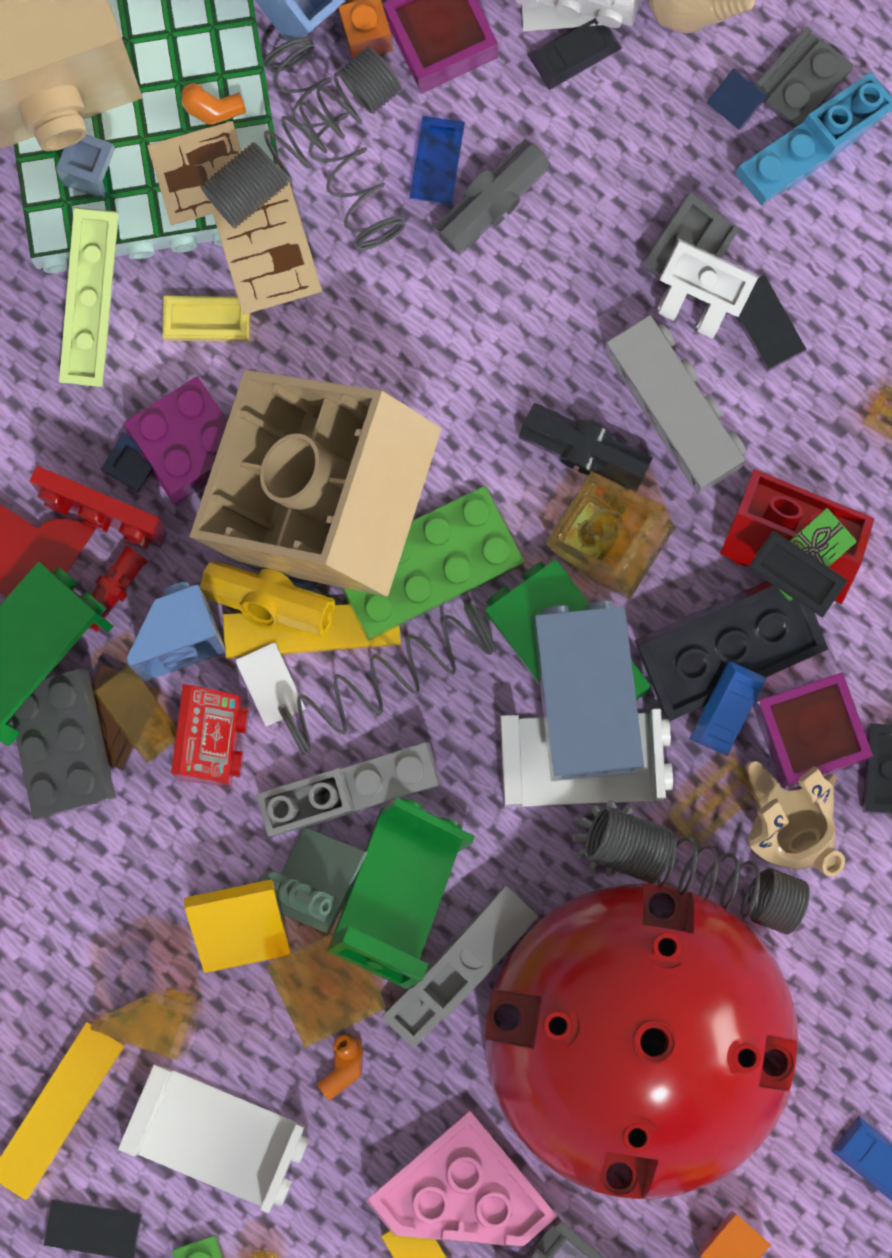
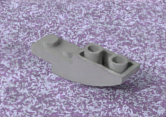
(348, 790)
(461, 966)

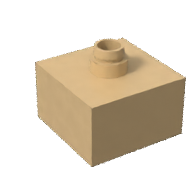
(59, 68)
(316, 481)

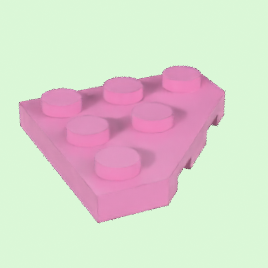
(462, 1192)

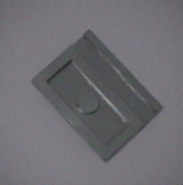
(803, 78)
(695, 224)

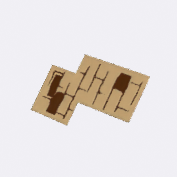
(268, 250)

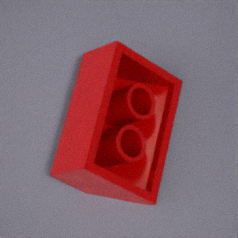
(787, 509)

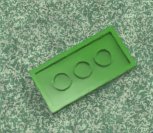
(441, 560)

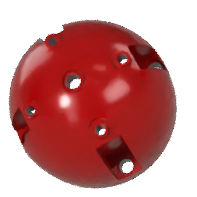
(593, 1084)

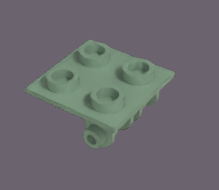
(316, 879)

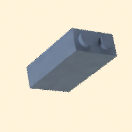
(587, 691)

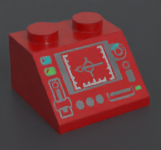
(209, 736)

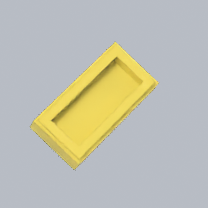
(204, 319)

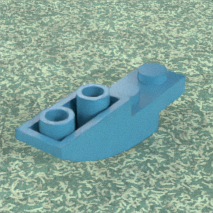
(816, 140)

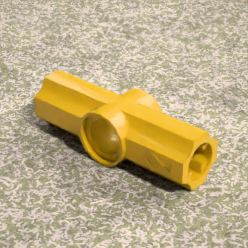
(267, 598)

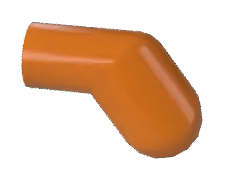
(208, 108)
(346, 1067)

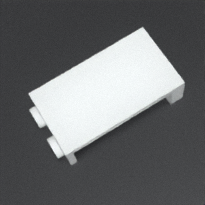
(528, 771)
(214, 1137)

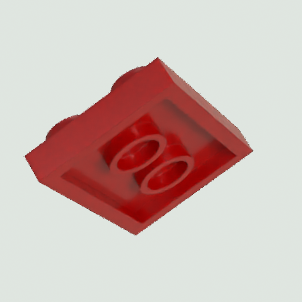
(98, 509)

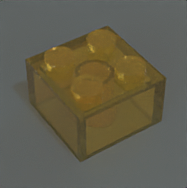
(324, 991)

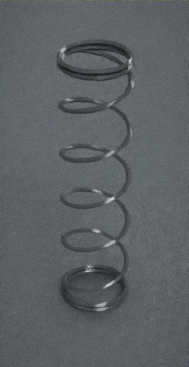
(306, 50)
(487, 646)

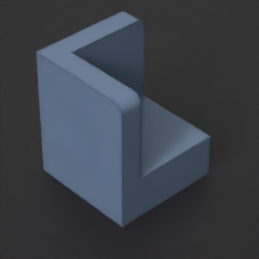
(85, 165)

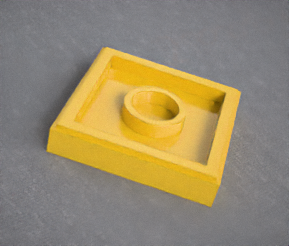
(237, 926)

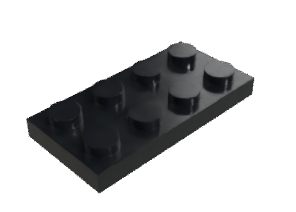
(750, 629)

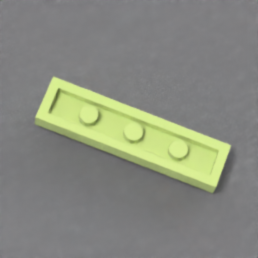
(88, 296)

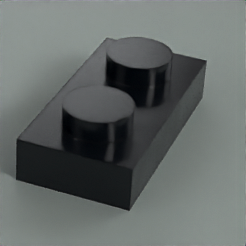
(878, 771)

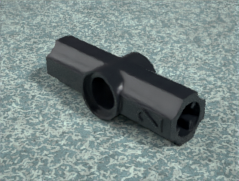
(584, 446)

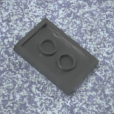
(62, 746)

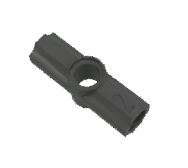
(492, 196)

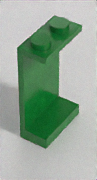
(516, 609)
(36, 631)
(398, 892)

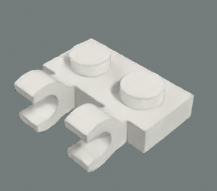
(708, 279)

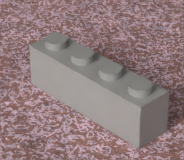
(675, 404)

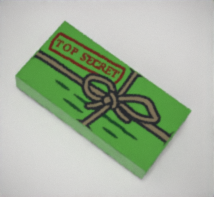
(823, 539)

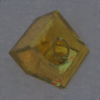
(611, 534)
(155, 1022)

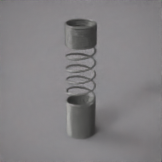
(255, 178)
(644, 852)

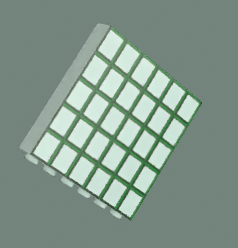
(168, 49)

